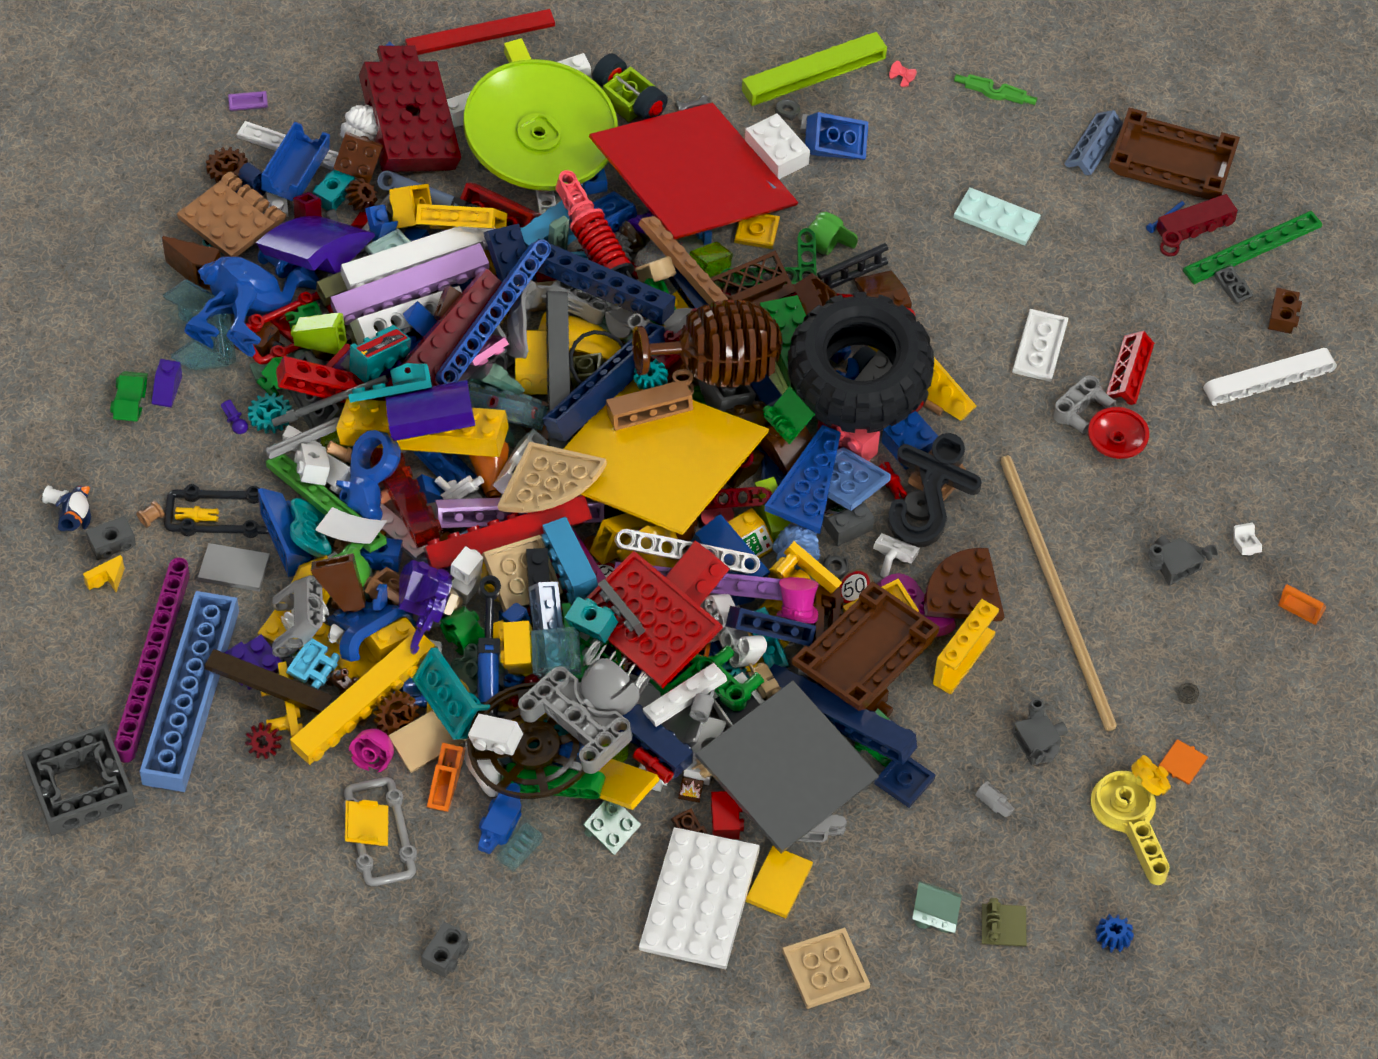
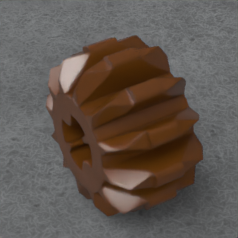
(361, 194)

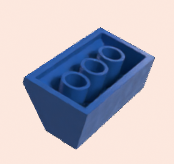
(278, 518)
(722, 535)

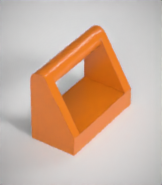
(1301, 604)

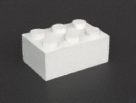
(777, 146)

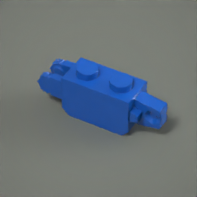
(500, 821)

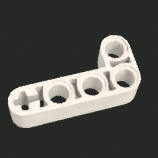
(746, 648)

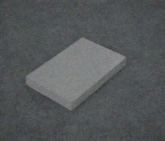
(234, 567)

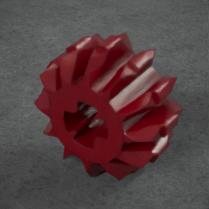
(270, 736)

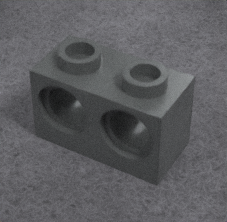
(441, 948)

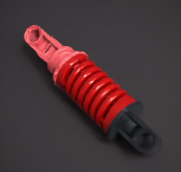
(591, 226)

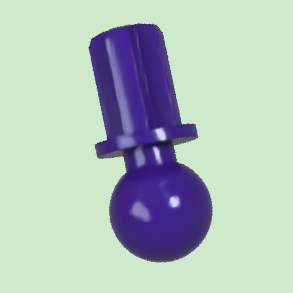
(239, 425)

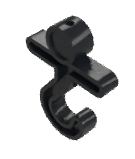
(935, 470)

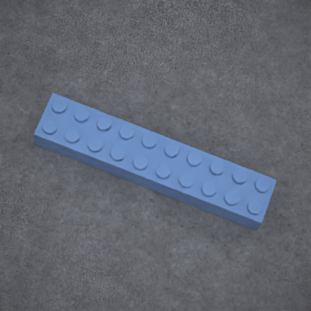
(188, 693)

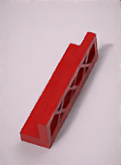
(1135, 367)

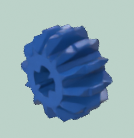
(1114, 933)

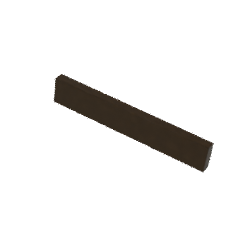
(268, 682)

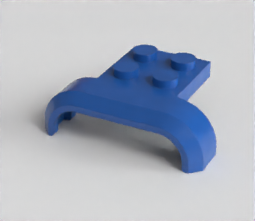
(363, 624)

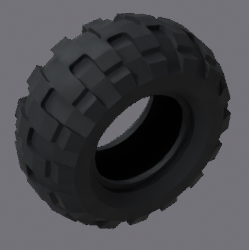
(868, 323)

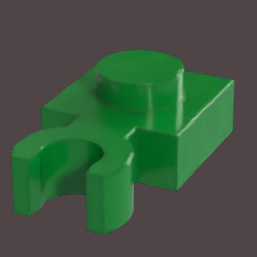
(303, 311)

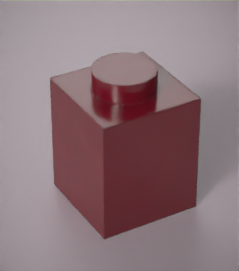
(307, 205)

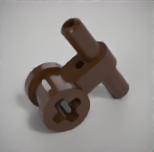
(341, 680)

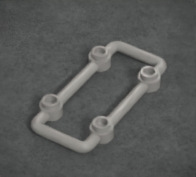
(407, 853)

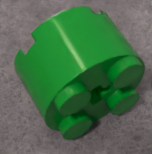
(462, 628)

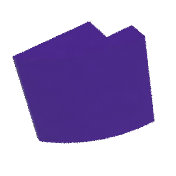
(315, 243)
(430, 410)

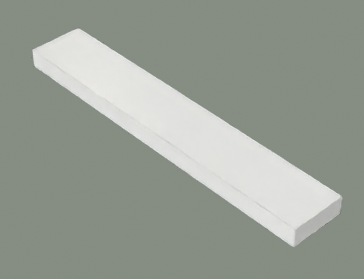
(272, 139)

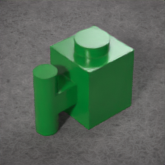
(270, 374)

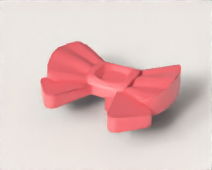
(907, 74)

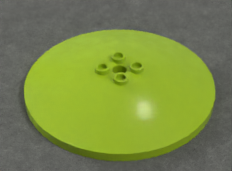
(544, 98)

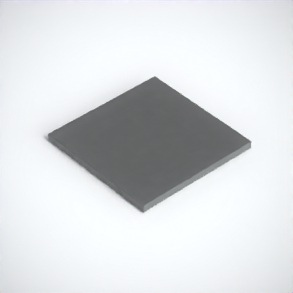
(786, 766)

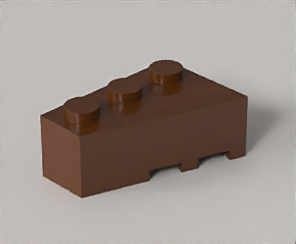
(813, 292)

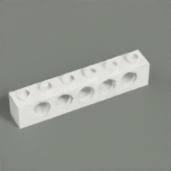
(364, 326)

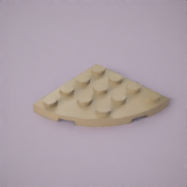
(549, 478)

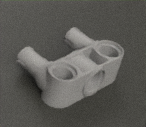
(1078, 399)

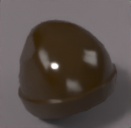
(634, 237)

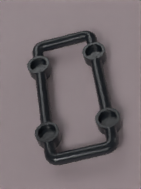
(189, 527)

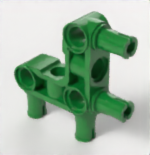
(726, 690)

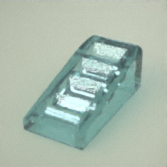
(531, 832)

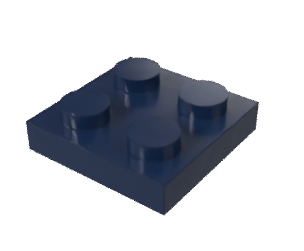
(905, 781)

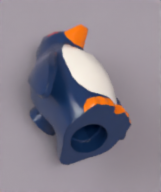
(74, 509)

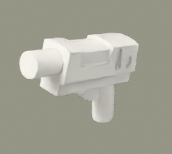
(459, 490)

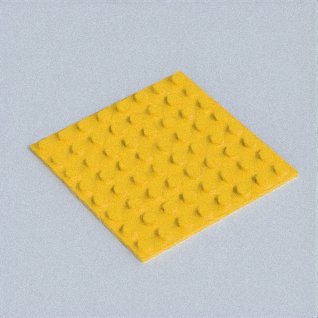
(667, 465)

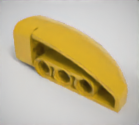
(589, 344)

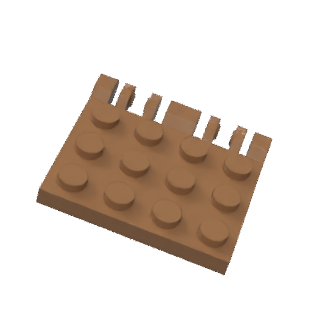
(230, 218)

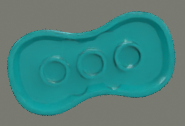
(303, 528)

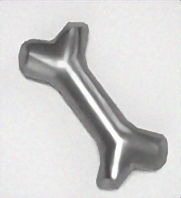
(682, 106)

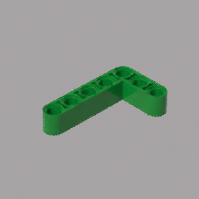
(795, 272)

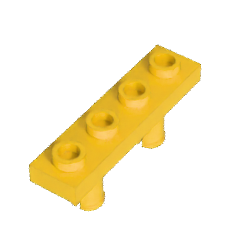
(289, 721)

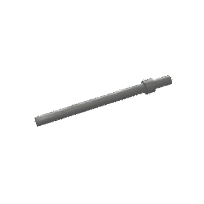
(293, 415)

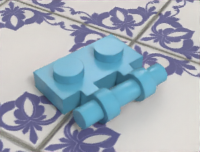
(307, 660)

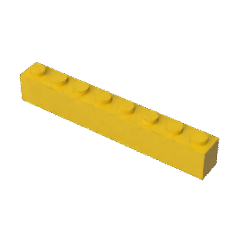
(359, 700)

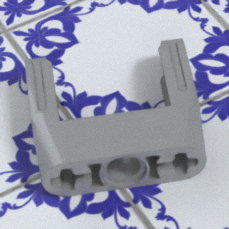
(307, 614)

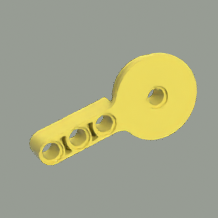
(1131, 818)

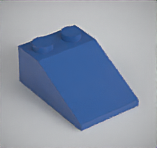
(836, 136)

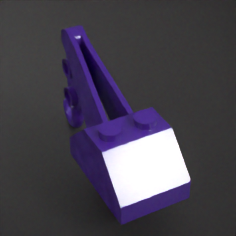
(425, 594)

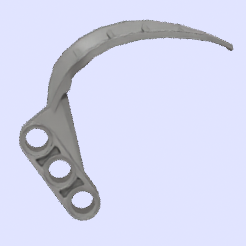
(579, 303)

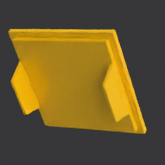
(366, 822)

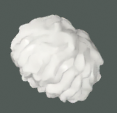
(360, 122)

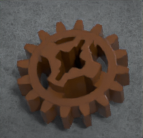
(225, 162)
(398, 703)

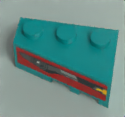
(378, 353)

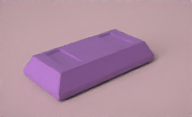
(247, 101)

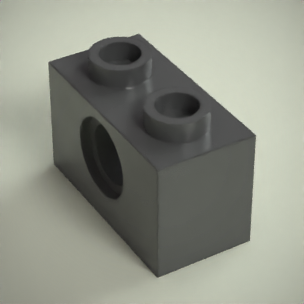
(101, 535)

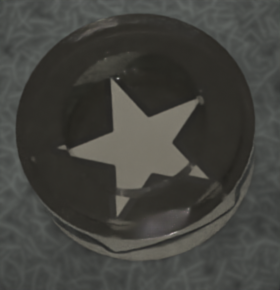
(1188, 693)

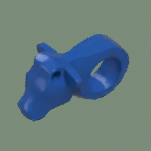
(362, 489)

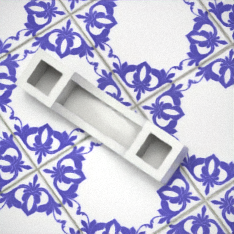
(511, 464)

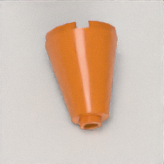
(489, 470)

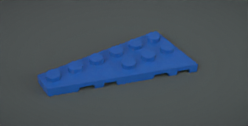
(806, 486)

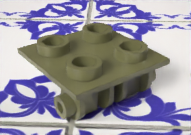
(1003, 924)

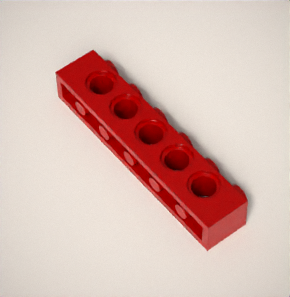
(315, 378)

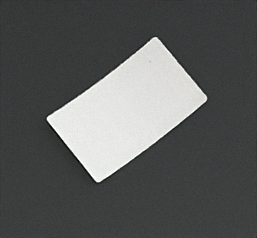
(349, 527)

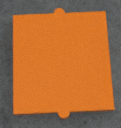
(1183, 761)

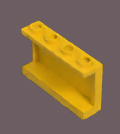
(448, 217)
(965, 647)

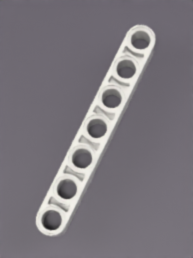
(1269, 375)
(677, 546)

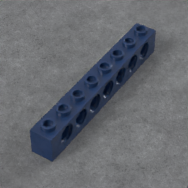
(607, 284)

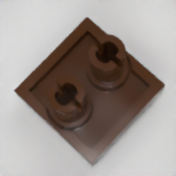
(358, 156)

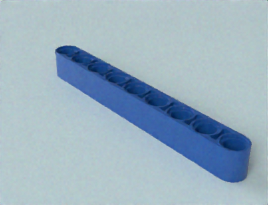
(501, 308)

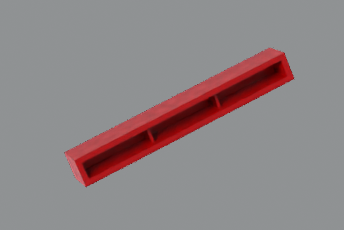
(503, 533)

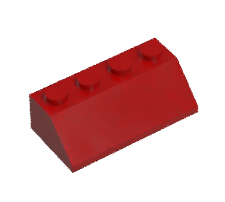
(489, 199)

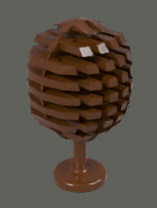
(721, 344)

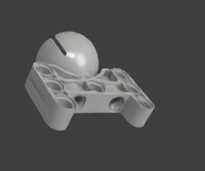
(593, 701)

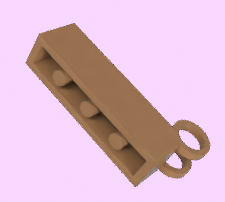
(652, 403)

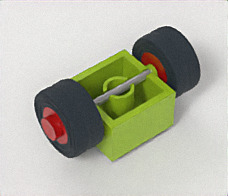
(628, 90)

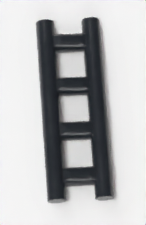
(861, 267)

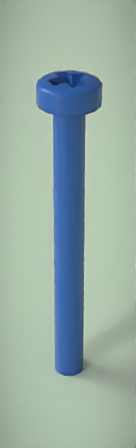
(1151, 227)

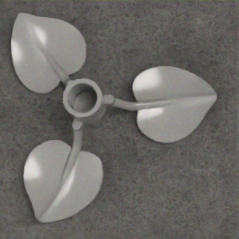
(622, 322)

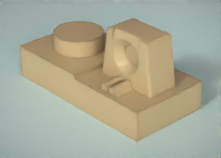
(453, 602)

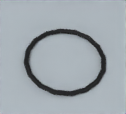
(579, 339)

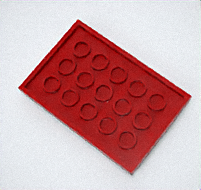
(672, 621)

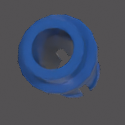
(514, 680)

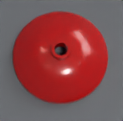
(1121, 425)

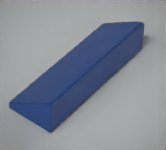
(419, 318)

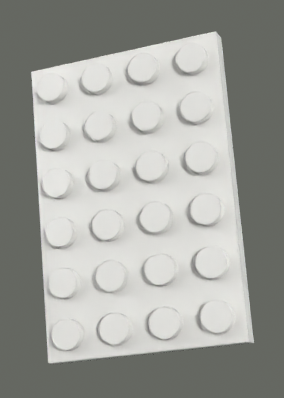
(699, 898)

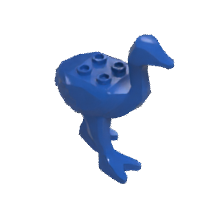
(243, 290)

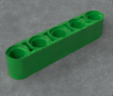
(587, 787)

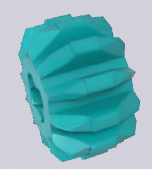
(655, 377)

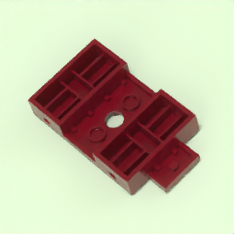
(409, 141)

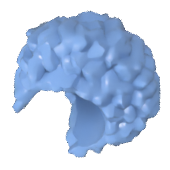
(803, 537)

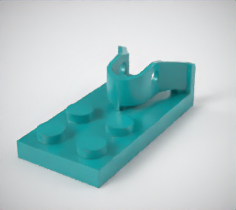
(402, 382)
(447, 694)

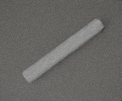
(304, 437)

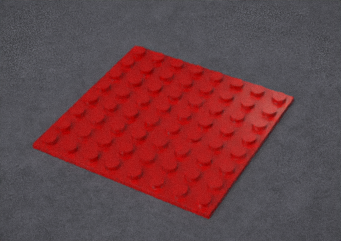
(693, 170)

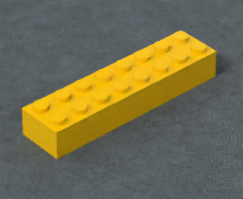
(479, 440)

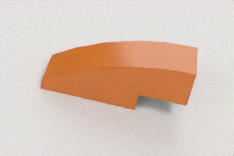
(446, 776)

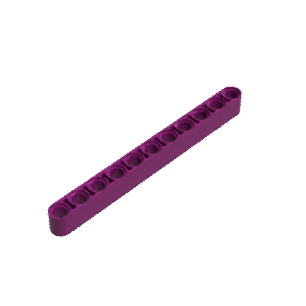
(152, 668)

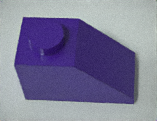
(166, 382)

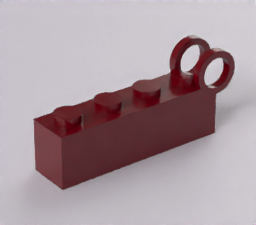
(1194, 221)

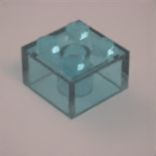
(555, 649)

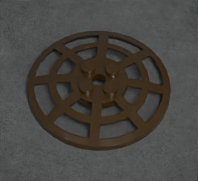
(525, 757)

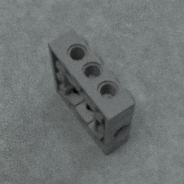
(71, 752)

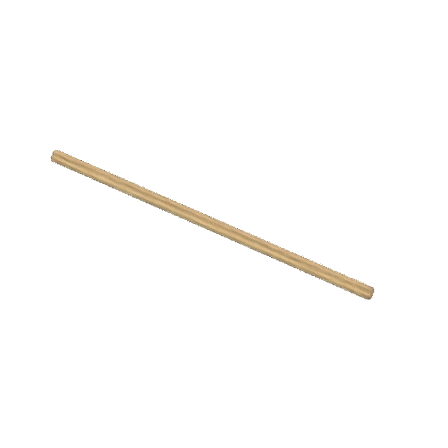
(1058, 594)

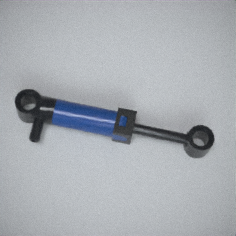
(489, 649)

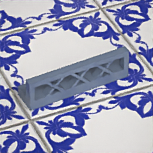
(1095, 142)
(545, 606)

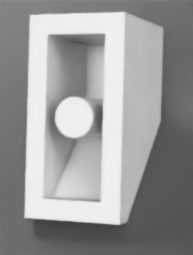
(337, 471)

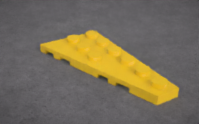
(947, 393)

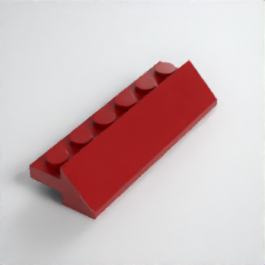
(697, 572)

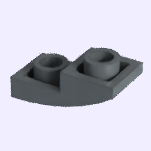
(1232, 285)

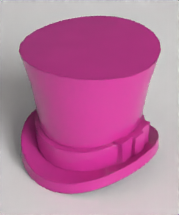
(798, 599)

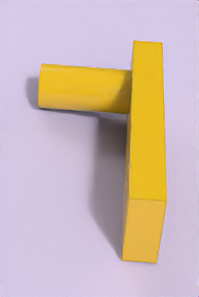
(797, 555)

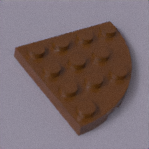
(961, 584)

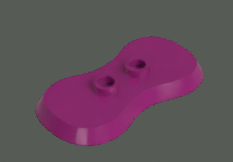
(945, 625)

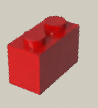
(725, 816)

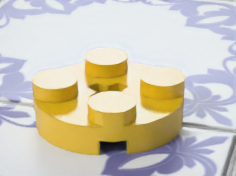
(1153, 777)

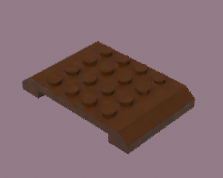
(1173, 156)
(867, 647)

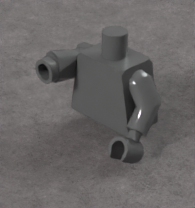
(1178, 558)
(1038, 735)

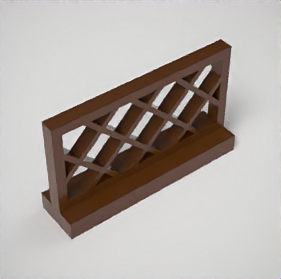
(786, 290)

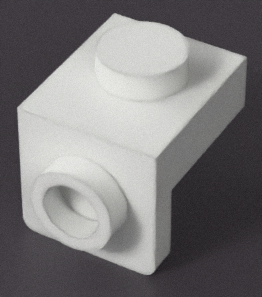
(1246, 540)

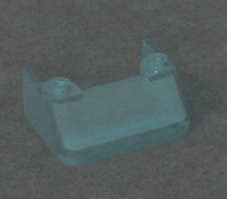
(195, 355)

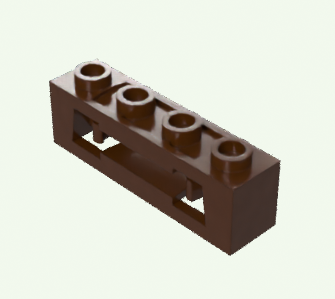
(823, 603)

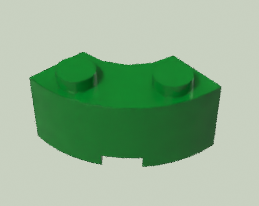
(130, 391)

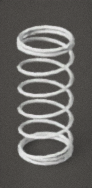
(588, 661)

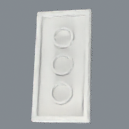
(1040, 345)

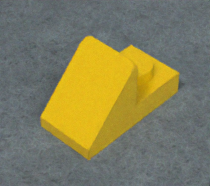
(108, 571)

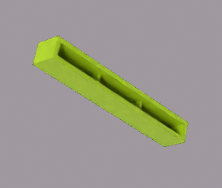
(814, 68)

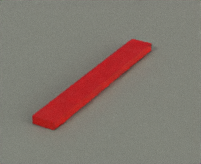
(482, 32)

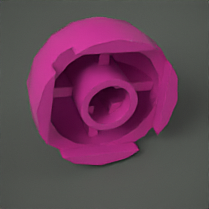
(370, 745)

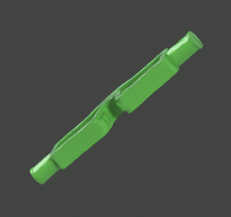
(986, 87)

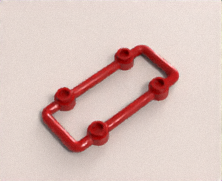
(256, 322)

